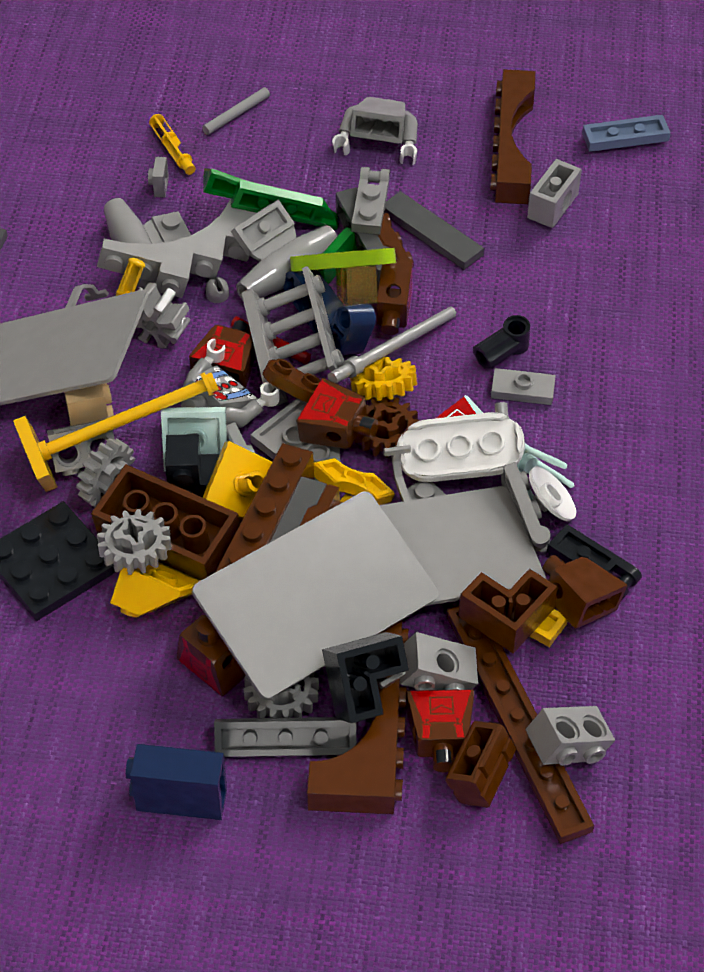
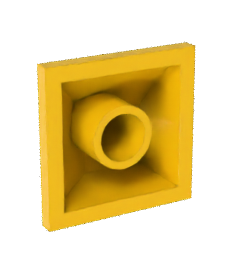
(151, 590)

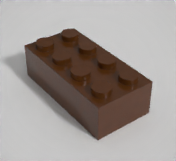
(197, 526)

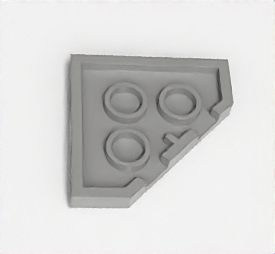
(284, 429)

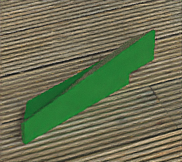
(256, 197)

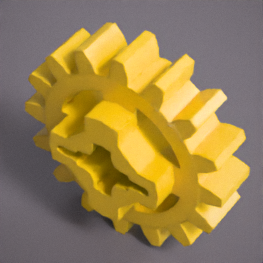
(385, 379)

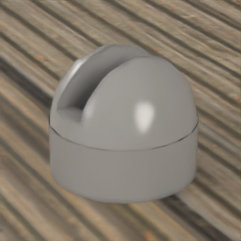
(212, 293)

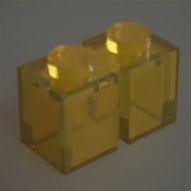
(357, 285)

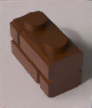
(480, 764)

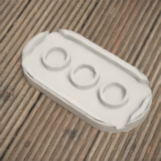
(461, 447)

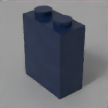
(177, 781)

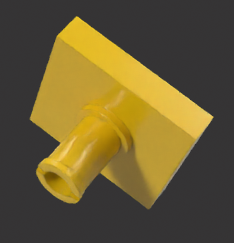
(236, 478)

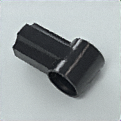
(508, 340)

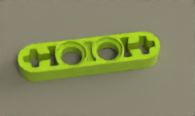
(343, 259)

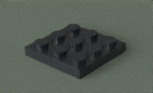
(51, 561)

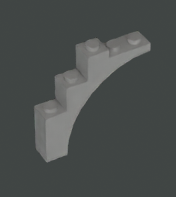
(173, 261)

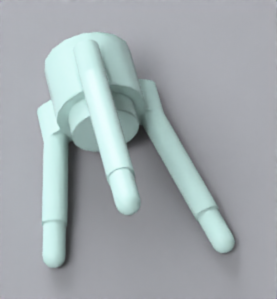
(529, 461)

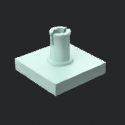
(205, 421)

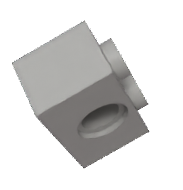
(554, 193)
(439, 664)

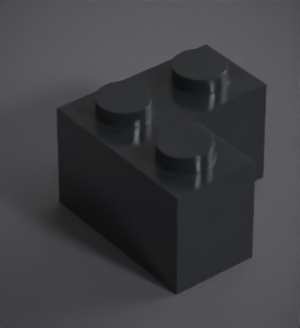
(186, 464)
(354, 673)

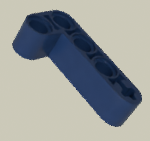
(349, 323)

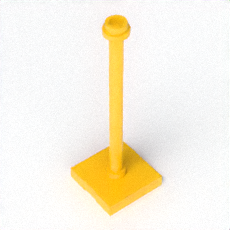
(40, 452)

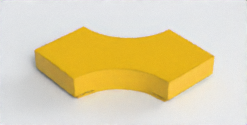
(352, 481)

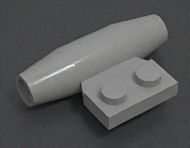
(127, 228)
(272, 241)

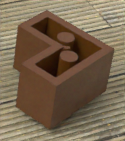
(504, 613)

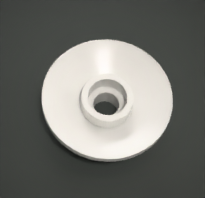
(551, 494)

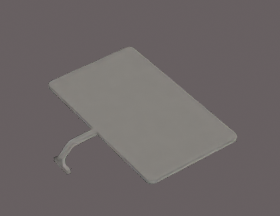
(68, 345)
(462, 535)
(312, 591)

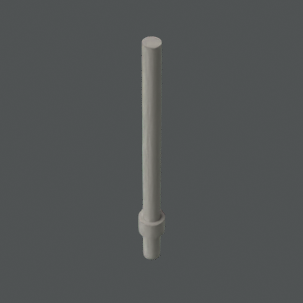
(356, 365)

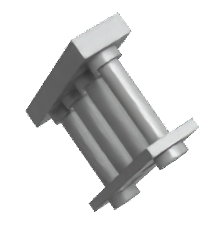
(264, 332)

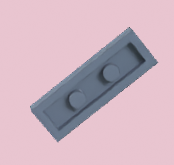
(626, 133)

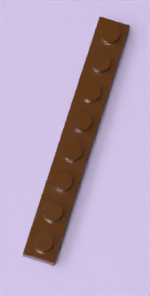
(515, 712)

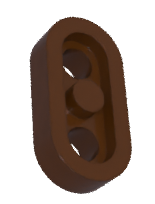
(291, 380)

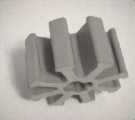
(162, 317)

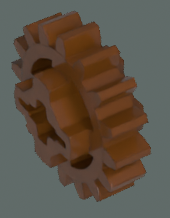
(391, 424)

